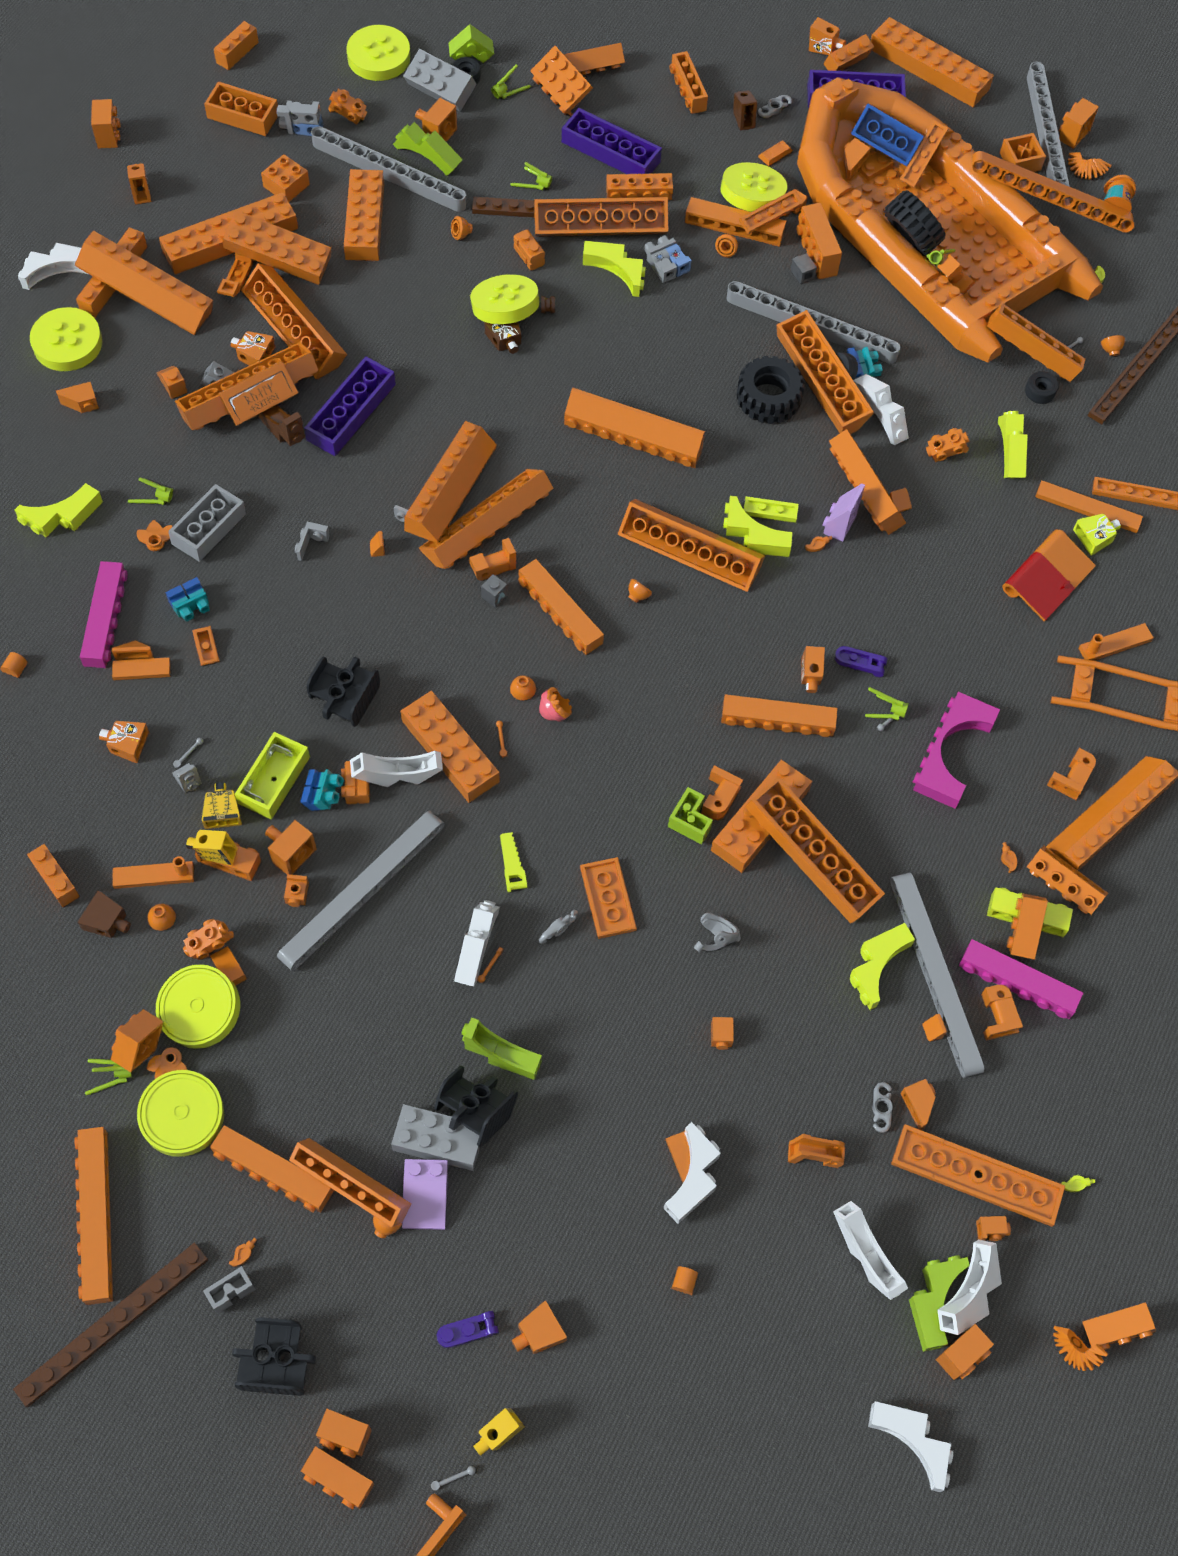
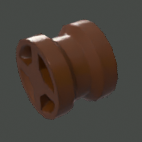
(547, 304)

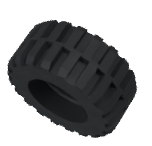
(915, 222)
(774, 372)

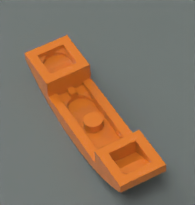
(237, 276)

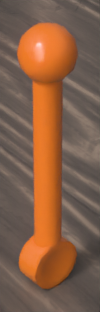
(503, 753)
(481, 978)

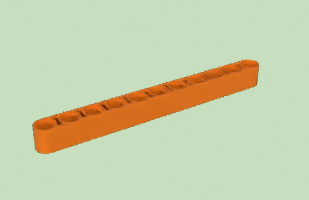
(1049, 185)

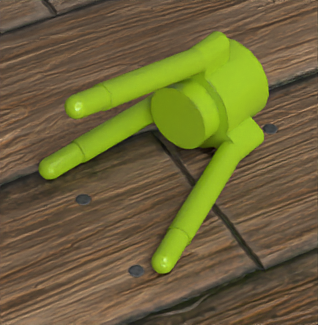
(499, 90)
(542, 178)
(937, 257)
(163, 493)
(898, 707)
(119, 1072)

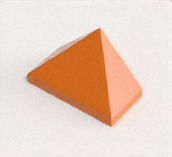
(132, 651)

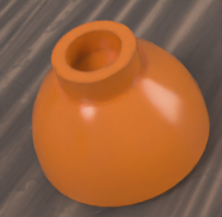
(460, 228)
(726, 245)
(1113, 344)
(638, 591)
(523, 688)
(161, 917)
(383, 1229)

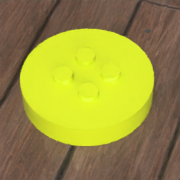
(378, 52)
(752, 185)
(505, 299)
(66, 339)
(198, 1006)
(180, 1113)

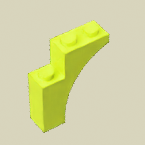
(614, 259)
(1014, 444)
(68, 513)
(756, 536)
(878, 953)

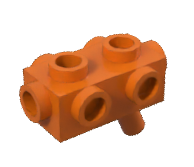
(347, 106)
(947, 445)
(207, 939)

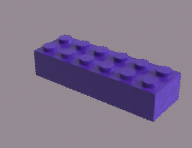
(887, 81)
(610, 144)
(350, 406)

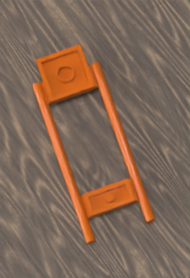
(1083, 686)

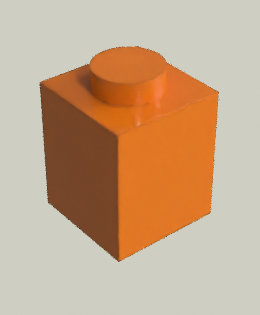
(722, 1032)

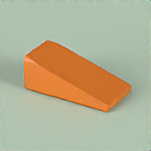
(205, 645)
(228, 965)

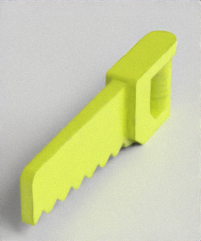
(511, 862)

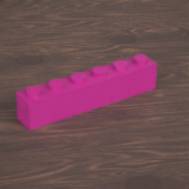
(103, 614)
(1021, 979)

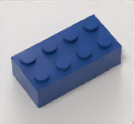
(887, 134)

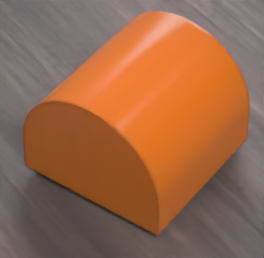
(14, 664)
(684, 1280)

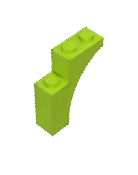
(429, 145)
(500, 1051)
(926, 1305)

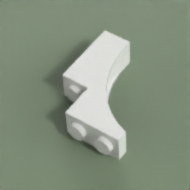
(40, 266)
(889, 413)
(389, 770)
(476, 942)
(697, 1184)
(866, 1249)
(971, 1301)
(911, 1429)

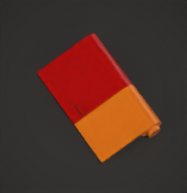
(1049, 574)

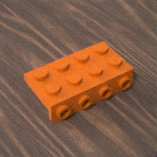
(560, 80)

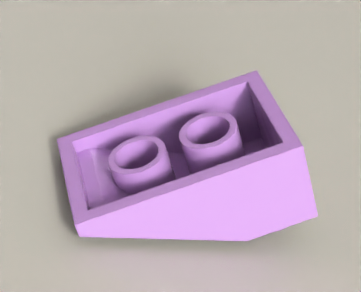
(843, 513)
(427, 1191)

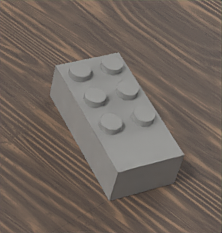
(439, 79)
(207, 522)
(430, 1138)

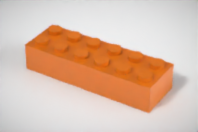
(364, 215)
(276, 247)
(860, 472)
(461, 757)
(743, 834)

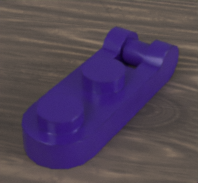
(860, 660)
(466, 1330)

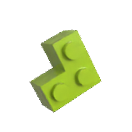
(471, 43)
(688, 820)

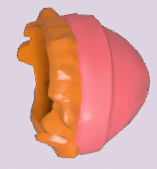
(554, 706)

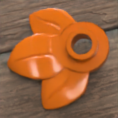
(153, 534)
(161, 1065)

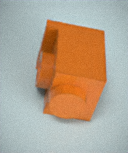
(299, 883)
(993, 1228)

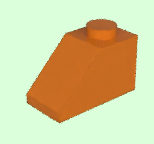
(854, 156)
(172, 381)
(78, 397)
(919, 1101)

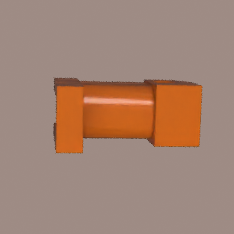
(955, 274)
(494, 563)
(1073, 784)
(719, 804)
(1004, 1012)
(817, 1149)

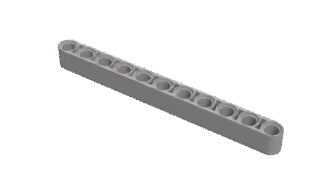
(1046, 124)
(393, 170)
(832, 328)
(360, 890)
(937, 975)

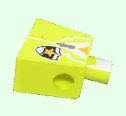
(1096, 532)

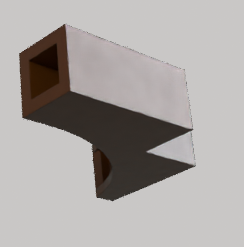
(282, 425)

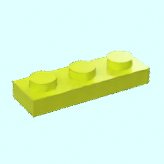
(771, 509)

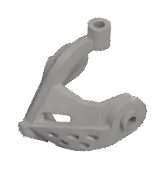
(724, 932)

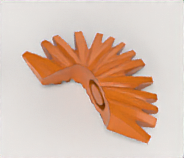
(1087, 167)
(1077, 1351)

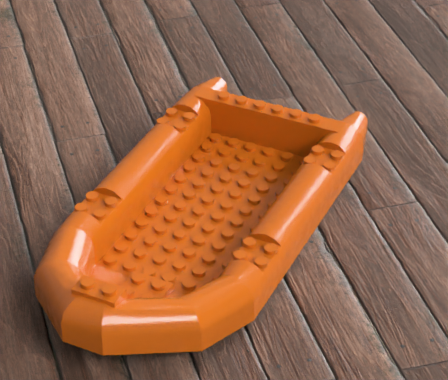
(994, 230)

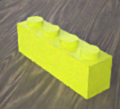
(1056, 917)

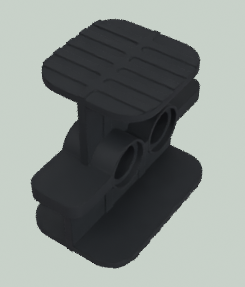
(354, 694)
(476, 1106)
(271, 1374)

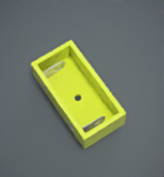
(279, 760)

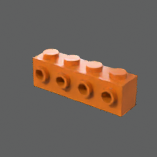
(597, 58)
(689, 82)
(637, 187)
(1067, 880)

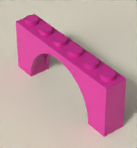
(934, 778)

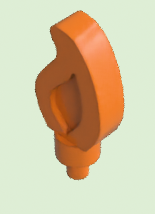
(818, 543)
(1009, 858)
(243, 1253)

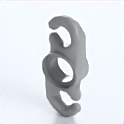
(775, 101)
(558, 926)
(886, 1116)

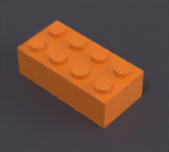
(241, 108)
(819, 240)

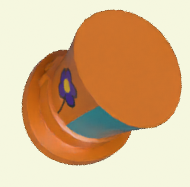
(1120, 191)

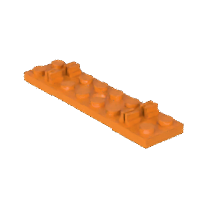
(1000, 1182)

